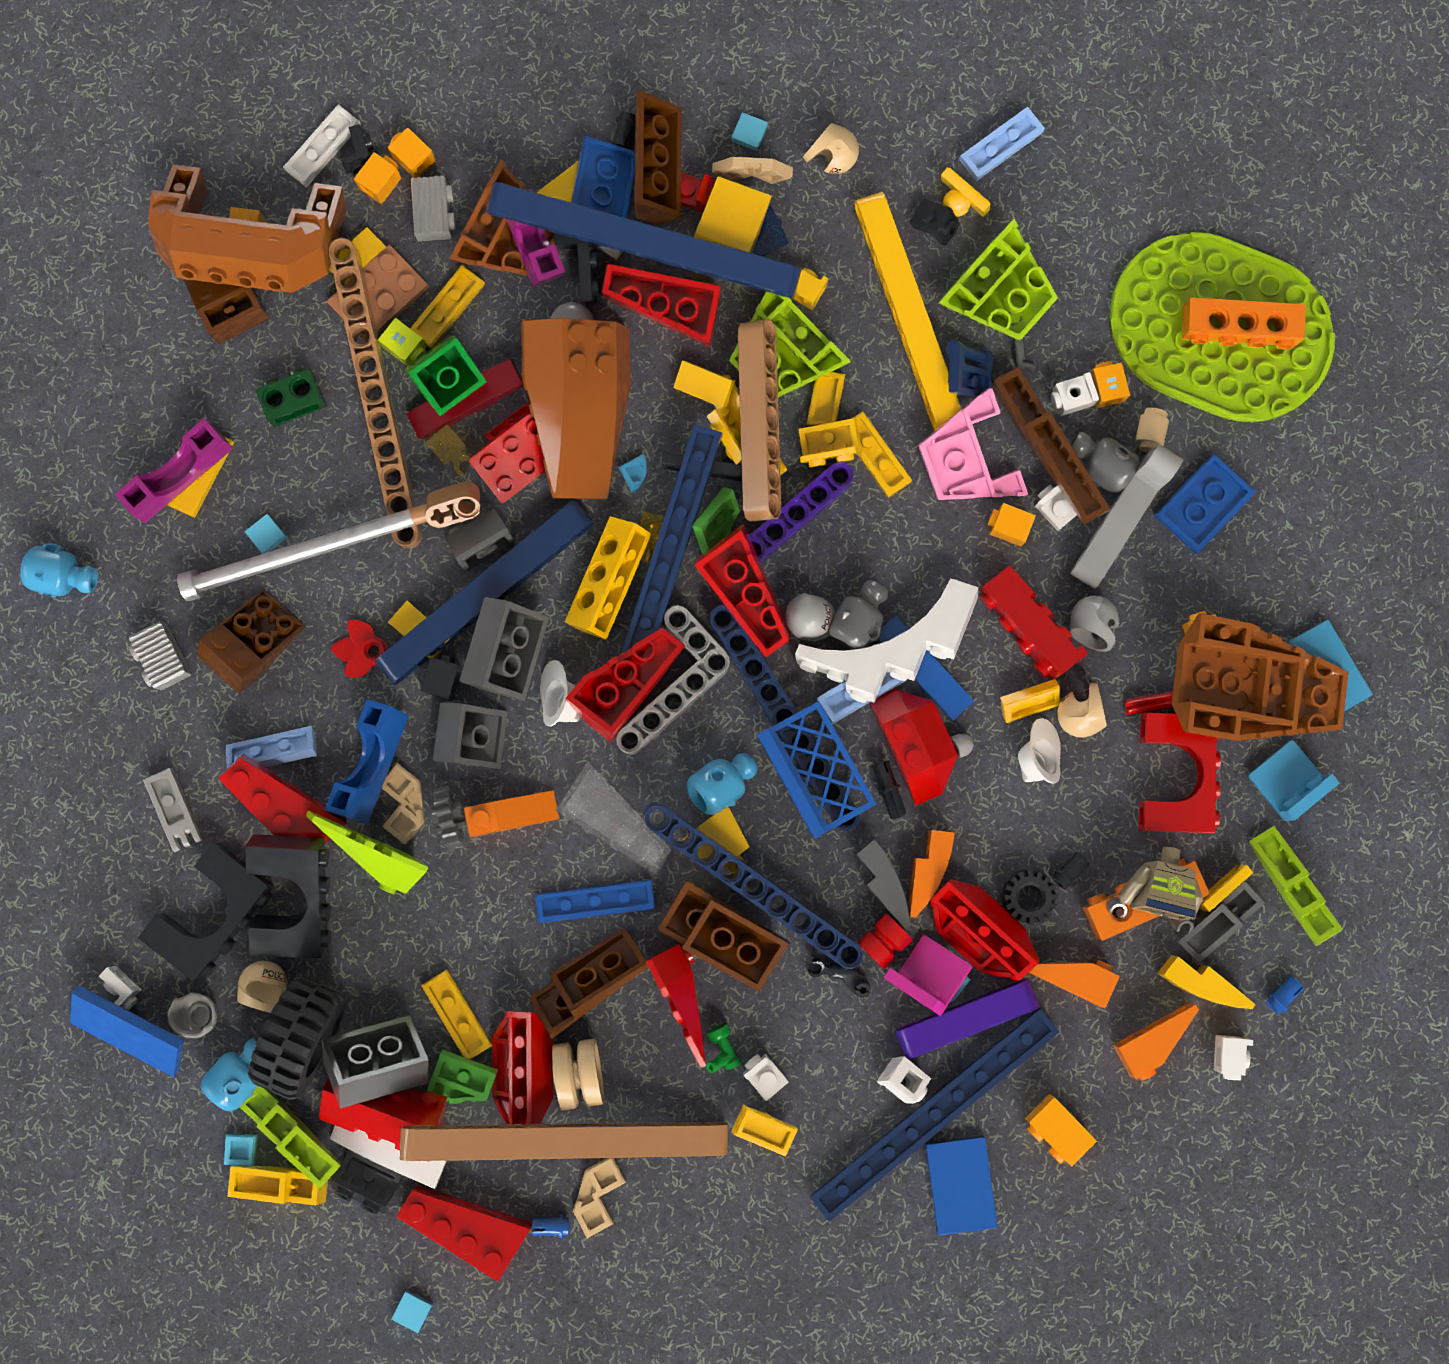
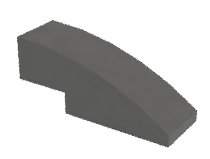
(885, 882)
(1222, 921)

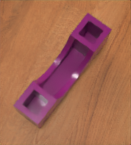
(197, 454)

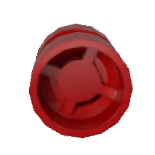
(884, 941)

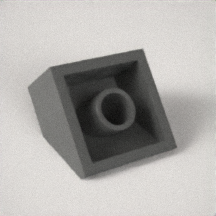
(479, 539)
(470, 735)

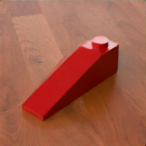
(618, 688)
(676, 982)

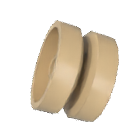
(573, 1074)

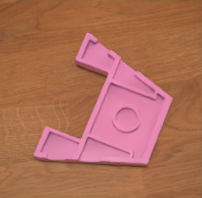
(957, 462)

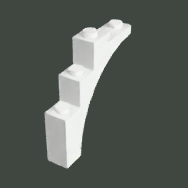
(901, 656)

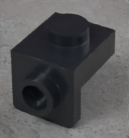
(363, 145)
(935, 220)

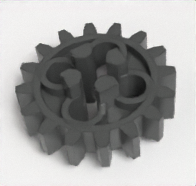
(448, 818)

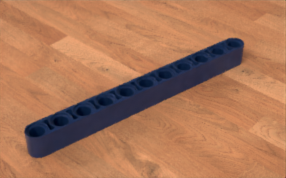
(643, 240)

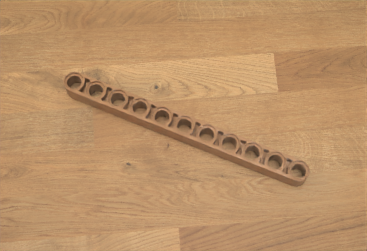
(375, 379)
(562, 1141)

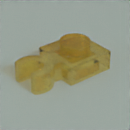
(448, 447)
(653, 524)

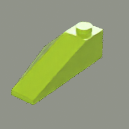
(383, 862)

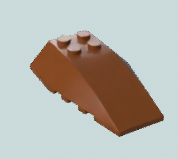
(579, 399)
(1253, 684)

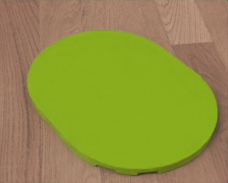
(1220, 379)

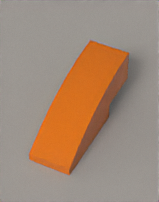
(929, 871)

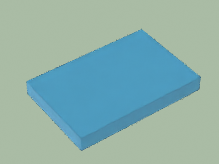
(1325, 643)

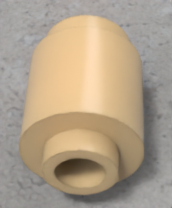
(1152, 429)

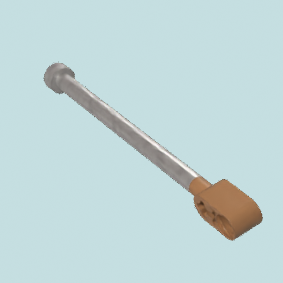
(441, 509)

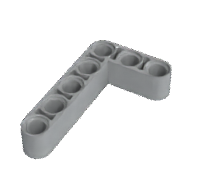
(1153, 473)
(679, 687)

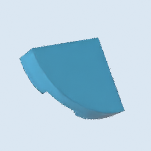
(634, 472)

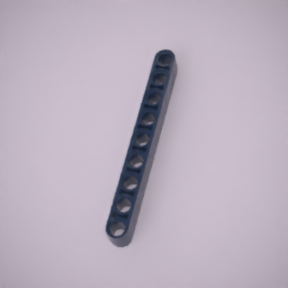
(494, 582)
(780, 703)
(760, 897)

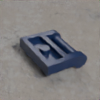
(967, 379)

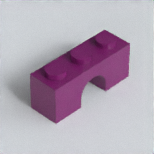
(538, 256)

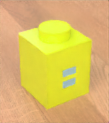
(402, 343)

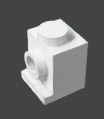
(1068, 404)
(1231, 1056)
(915, 1080)

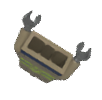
(1162, 890)

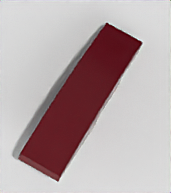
(501, 381)

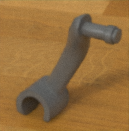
(1019, 352)

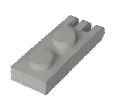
(172, 808)

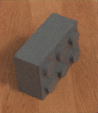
(504, 648)
(375, 1061)

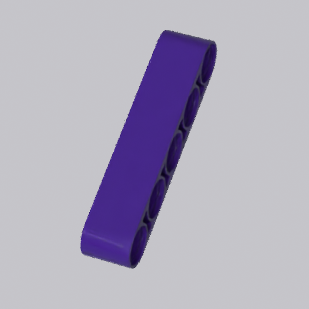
(805, 503)
(967, 1018)

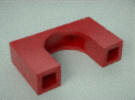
(1198, 810)

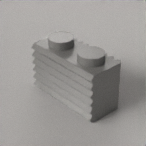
(432, 208)
(159, 656)

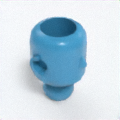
(55, 571)
(720, 783)
(228, 1079)

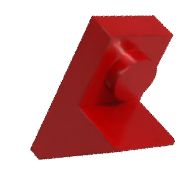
(695, 191)

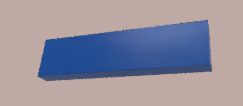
(933, 677)
(595, 901)

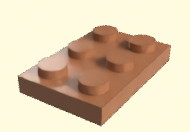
(391, 289)

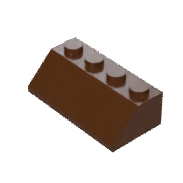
(657, 159)

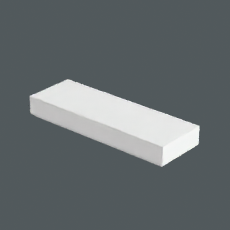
(321, 146)

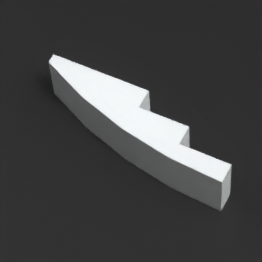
(387, 1156)

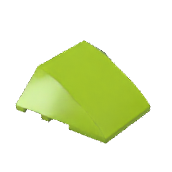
(1003, 282)
(801, 347)

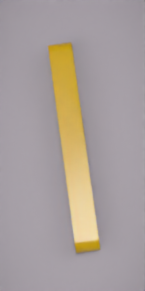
(907, 308)

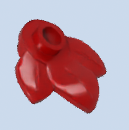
(356, 648)

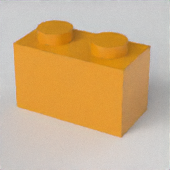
(1060, 1130)

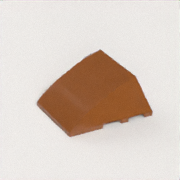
(488, 238)

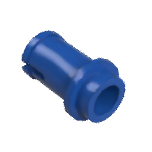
(1284, 995)
(551, 1226)

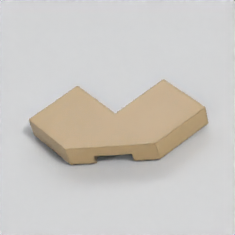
(762, 168)
(410, 813)
(589, 1205)

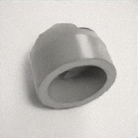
(963, 744)

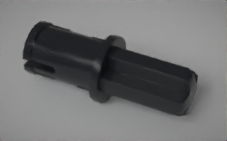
(889, 789)

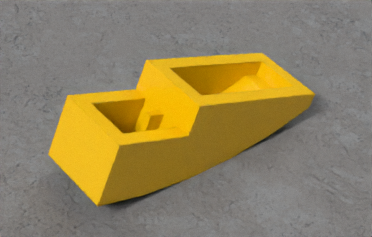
(1203, 983)
(274, 1185)

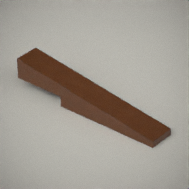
(1050, 445)

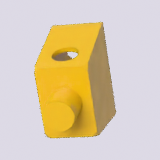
(726, 832)

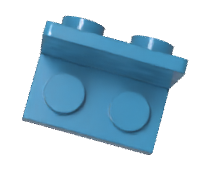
(1291, 781)

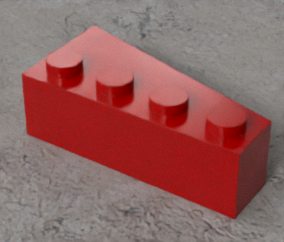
(384, 1115)

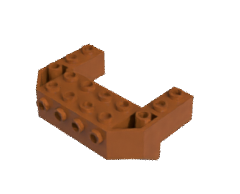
(243, 250)

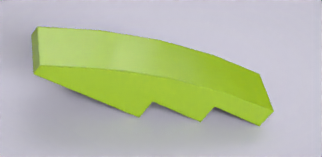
(1295, 886)
(291, 1136)

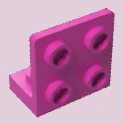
(930, 975)

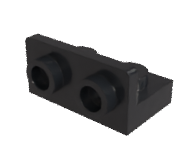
(365, 1182)

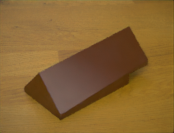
(722, 935)
(588, 981)

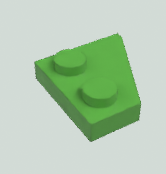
(716, 519)
(461, 1079)

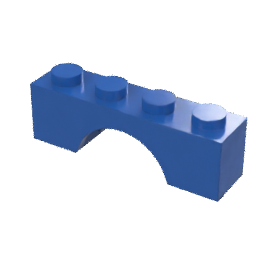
(380, 733)

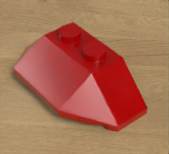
(916, 742)
(983, 931)
(524, 1067)

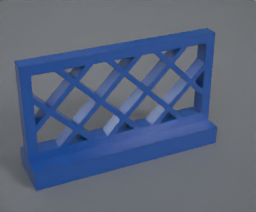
(793, 782)

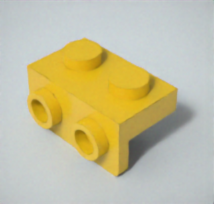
(829, 441)

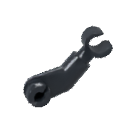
(851, 977)

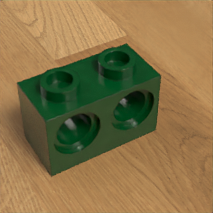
(292, 405)

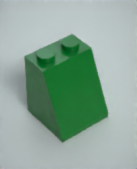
(445, 375)

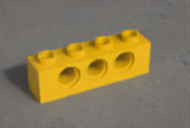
(608, 577)

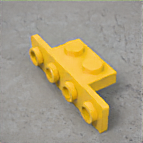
(728, 422)

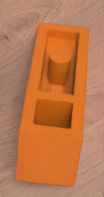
(511, 813)
(1082, 979)
(1151, 1045)

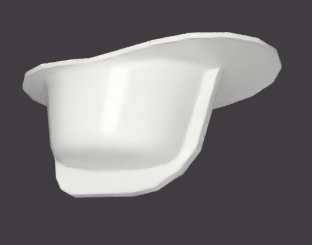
(553, 691)
(1041, 755)

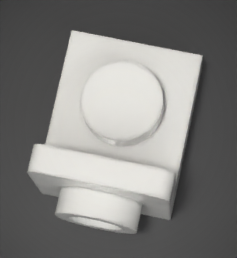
(1055, 507)
(120, 984)
(764, 1076)

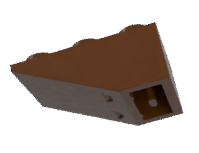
(226, 308)
(249, 640)

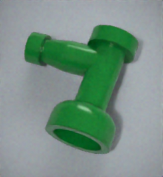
(727, 1057)

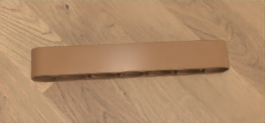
(759, 420)

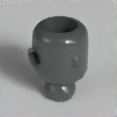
(1107, 461)
(858, 619)

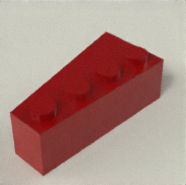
(670, 301)
(741, 584)
(1031, 624)
(275, 801)
(466, 1229)

